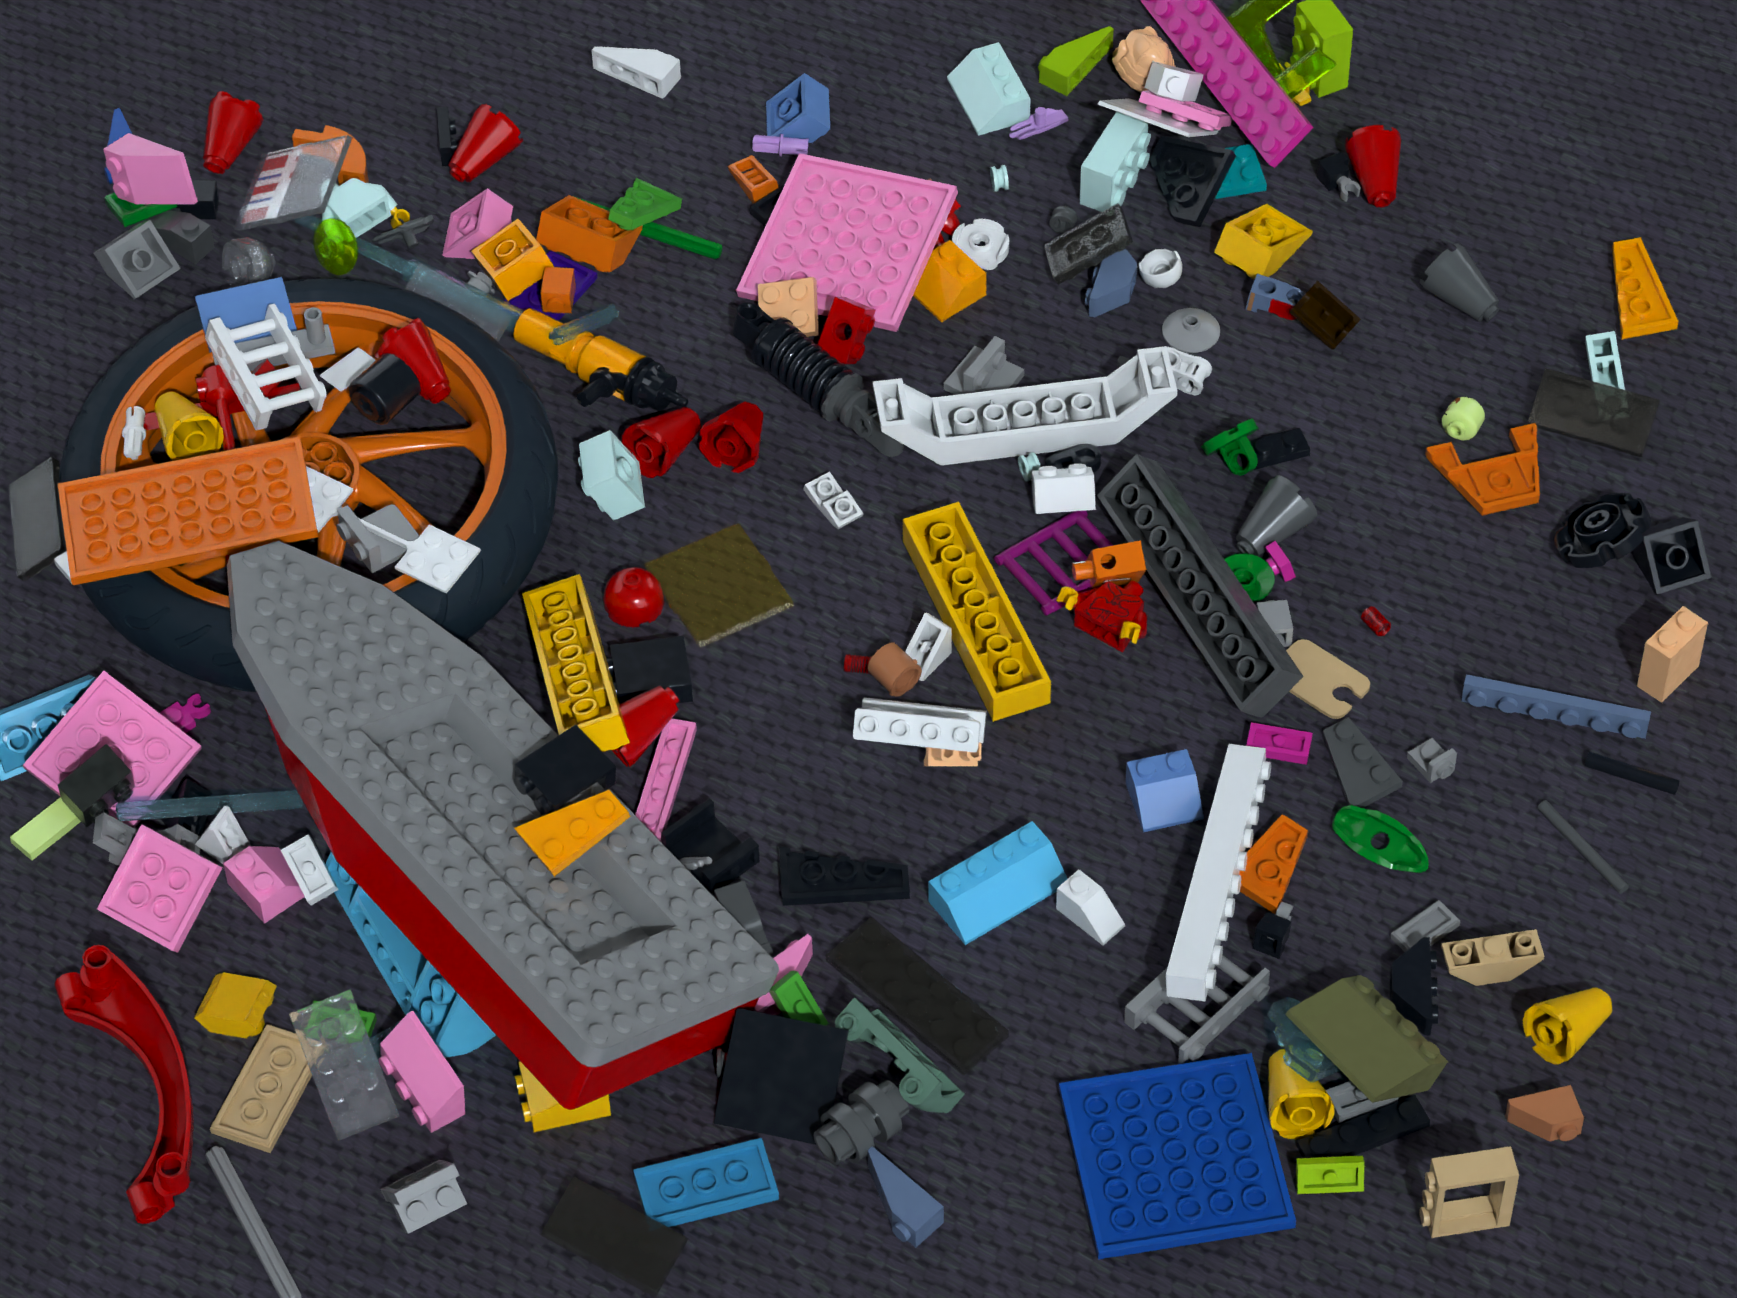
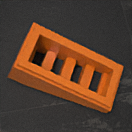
(758, 186)

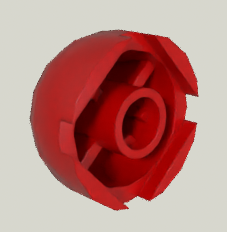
(633, 597)

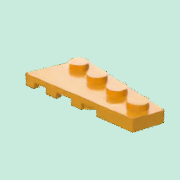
(1640, 293)

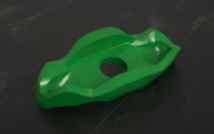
(1358, 827)

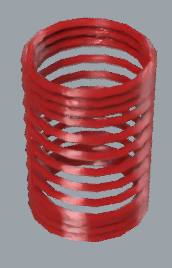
(1378, 625)
(848, 659)

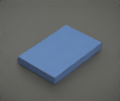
(245, 305)

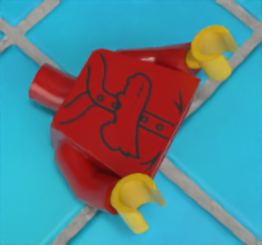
(1109, 612)

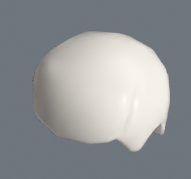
(1161, 268)

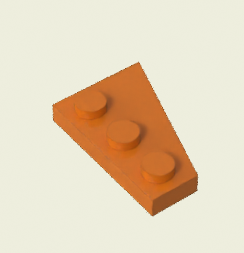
(1273, 863)

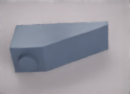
(908, 1206)

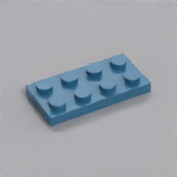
(707, 1183)

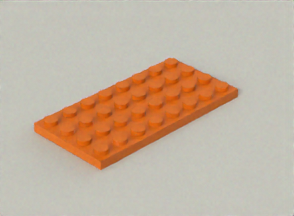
(186, 510)

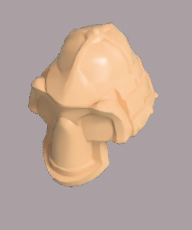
(1135, 56)

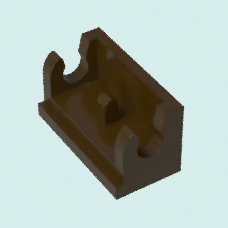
(1325, 315)

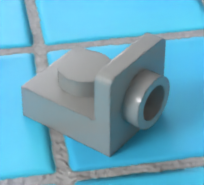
(1433, 760)

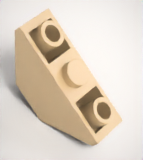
(1493, 957)

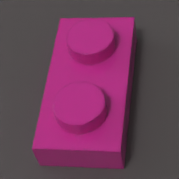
(1281, 742)

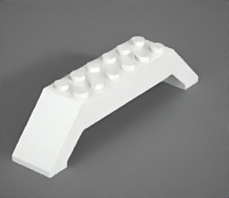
(1027, 417)

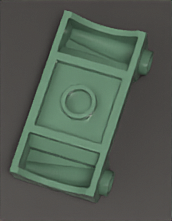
(924, 1082)

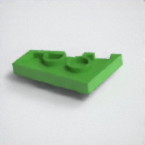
(643, 205)

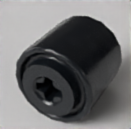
(384, 389)

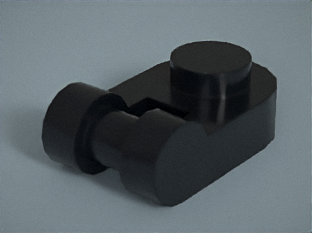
(1081, 454)

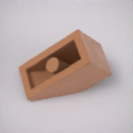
(1547, 1114)

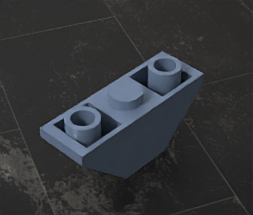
(1112, 283)

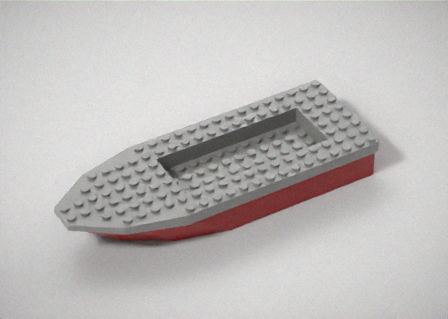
(410, 777)

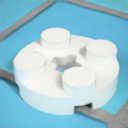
(984, 230)

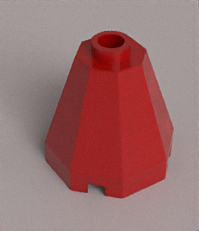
(733, 437)

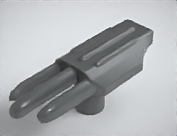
(406, 231)

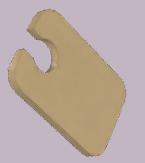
(1321, 676)

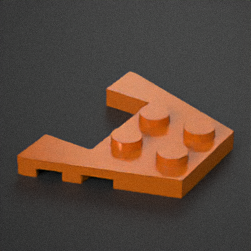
(1498, 481)

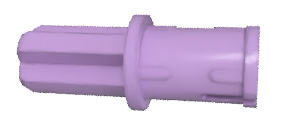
(780, 145)

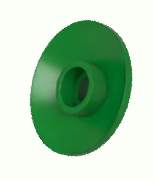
(1254, 572)

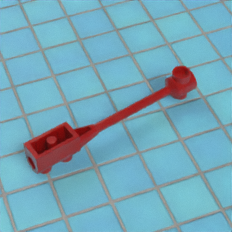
(218, 392)

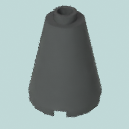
(1461, 284)
(1275, 516)

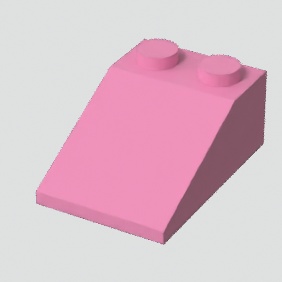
(148, 172)

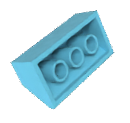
(32, 720)
(997, 883)

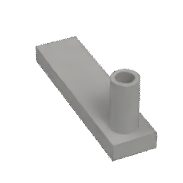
(314, 340)

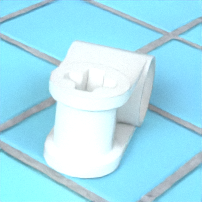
(1186, 372)

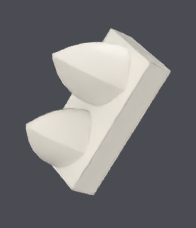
(309, 869)

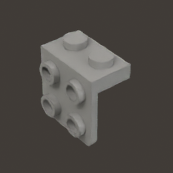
(369, 547)

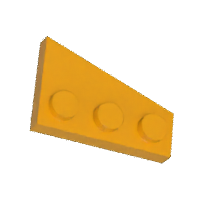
(573, 830)

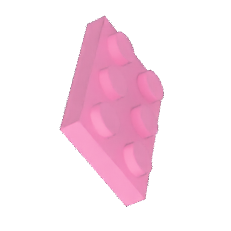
(1186, 110)

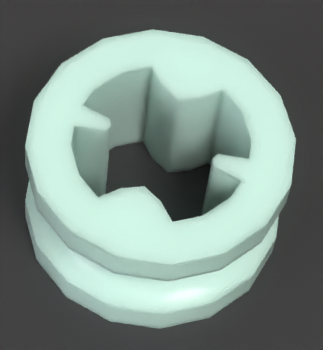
(999, 178)
(1028, 464)

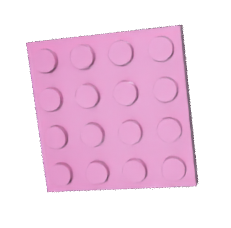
(130, 727)

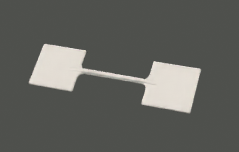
(432, 558)

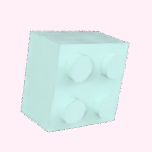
(611, 475)

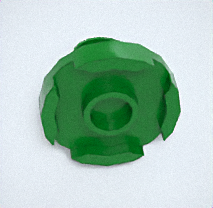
(1232, 443)

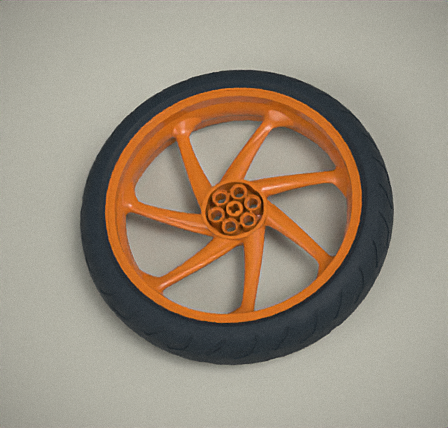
(489, 389)

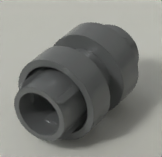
(850, 1130)

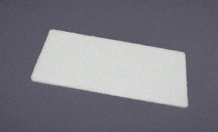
(347, 369)

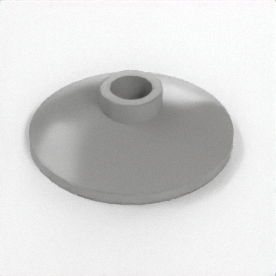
(1191, 338)

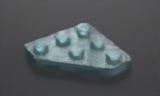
(1300, 1052)

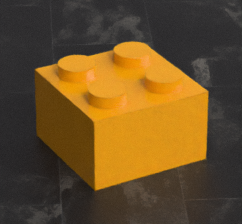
(512, 259)

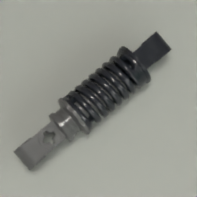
(812, 374)

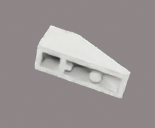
(641, 68)

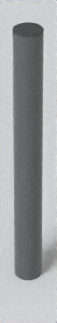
(1583, 847)

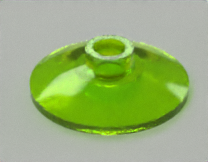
(335, 246)

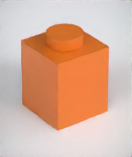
(558, 290)

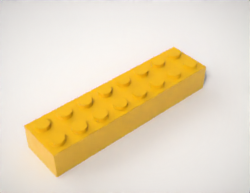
(977, 611)
(575, 662)

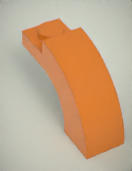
(355, 160)

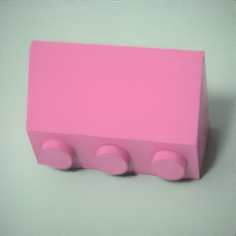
(422, 1074)

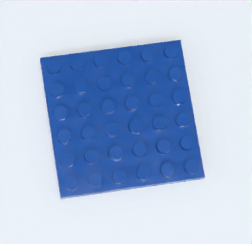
(1176, 1156)

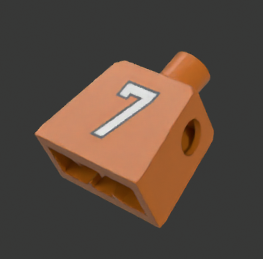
(1123, 563)

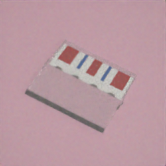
(293, 183)

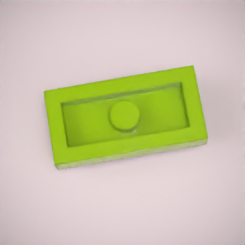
(1329, 1174)

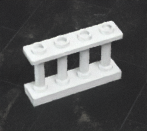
(248, 385)
(919, 725)

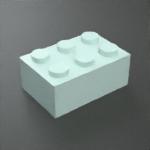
(1114, 162)

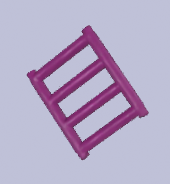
(1031, 545)

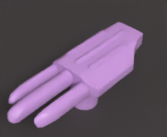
(1039, 122)

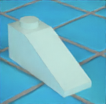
(1604, 359)

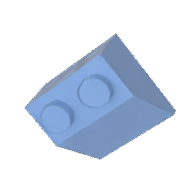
(799, 110)
(1164, 790)

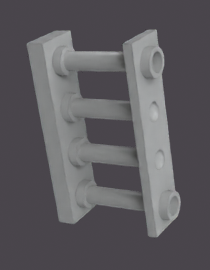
(1144, 1007)

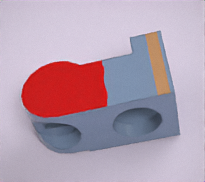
(1273, 296)

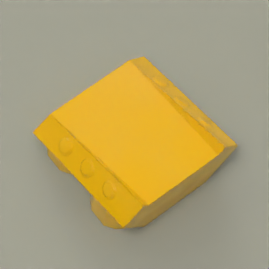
(236, 1005)

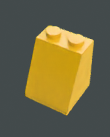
(546, 1112)

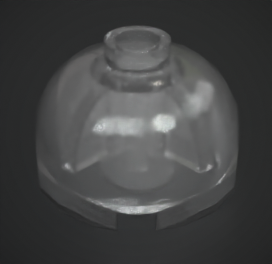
(247, 260)

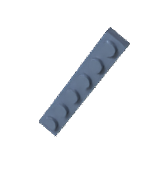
(1556, 706)

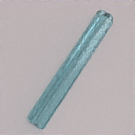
(584, 323)

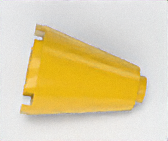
(186, 427)
(1566, 1023)
(1294, 1102)

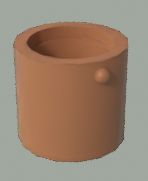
(894, 669)

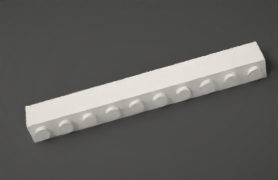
(1217, 873)

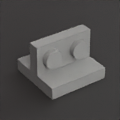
(984, 370)
(425, 1195)

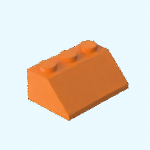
(585, 234)

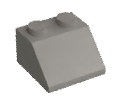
(137, 259)

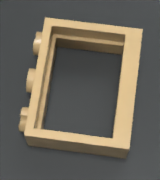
(1476, 1213)

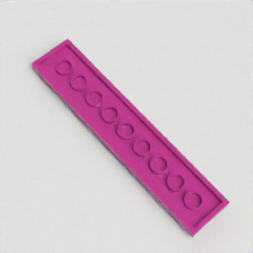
(1233, 75)

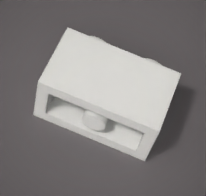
(1063, 489)

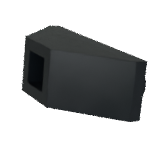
(1414, 987)

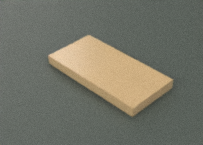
(264, 1091)

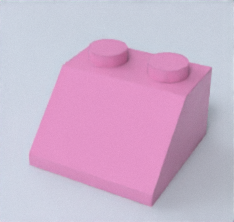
(475, 224)
(263, 880)

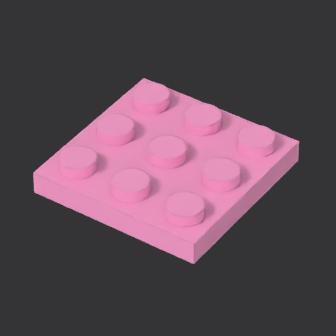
(159, 888)

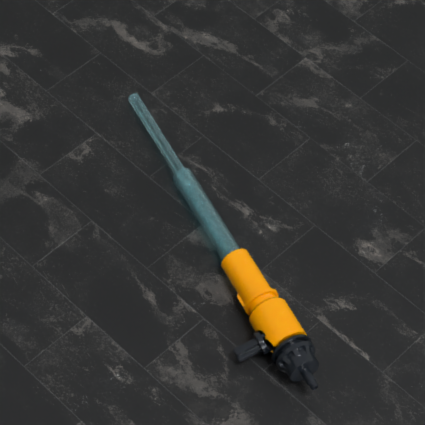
(597, 360)

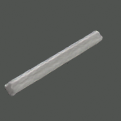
(252, 1223)

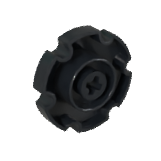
(1602, 530)

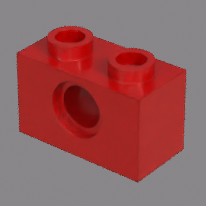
(833, 340)

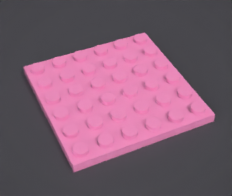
(852, 231)

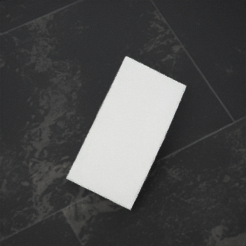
(831, 500)

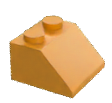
(950, 282)

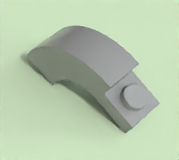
(117, 837)

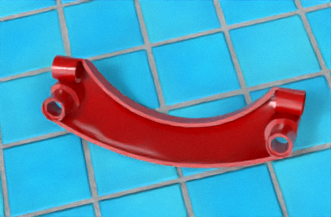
(123, 1007)

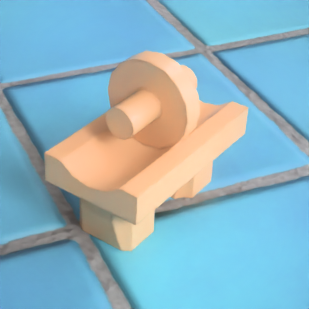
(946, 757)

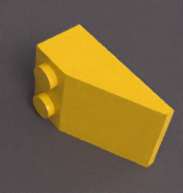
(1261, 241)

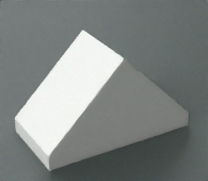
(930, 644)

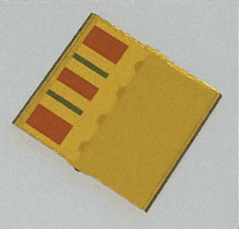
(719, 585)

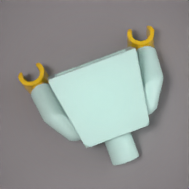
(363, 206)

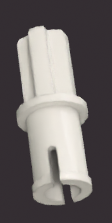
(134, 432)

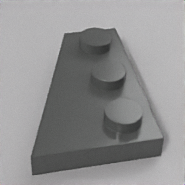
(1359, 766)

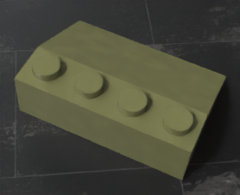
(1368, 1039)

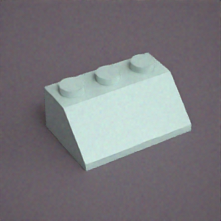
(990, 90)

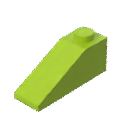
(1074, 60)

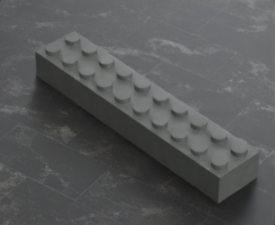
(1200, 587)

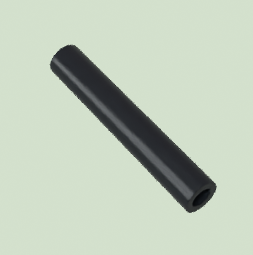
(1632, 773)

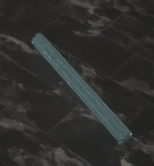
(208, 805)

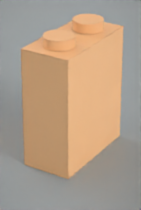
(1672, 654)

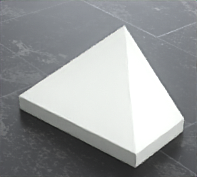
(223, 837)

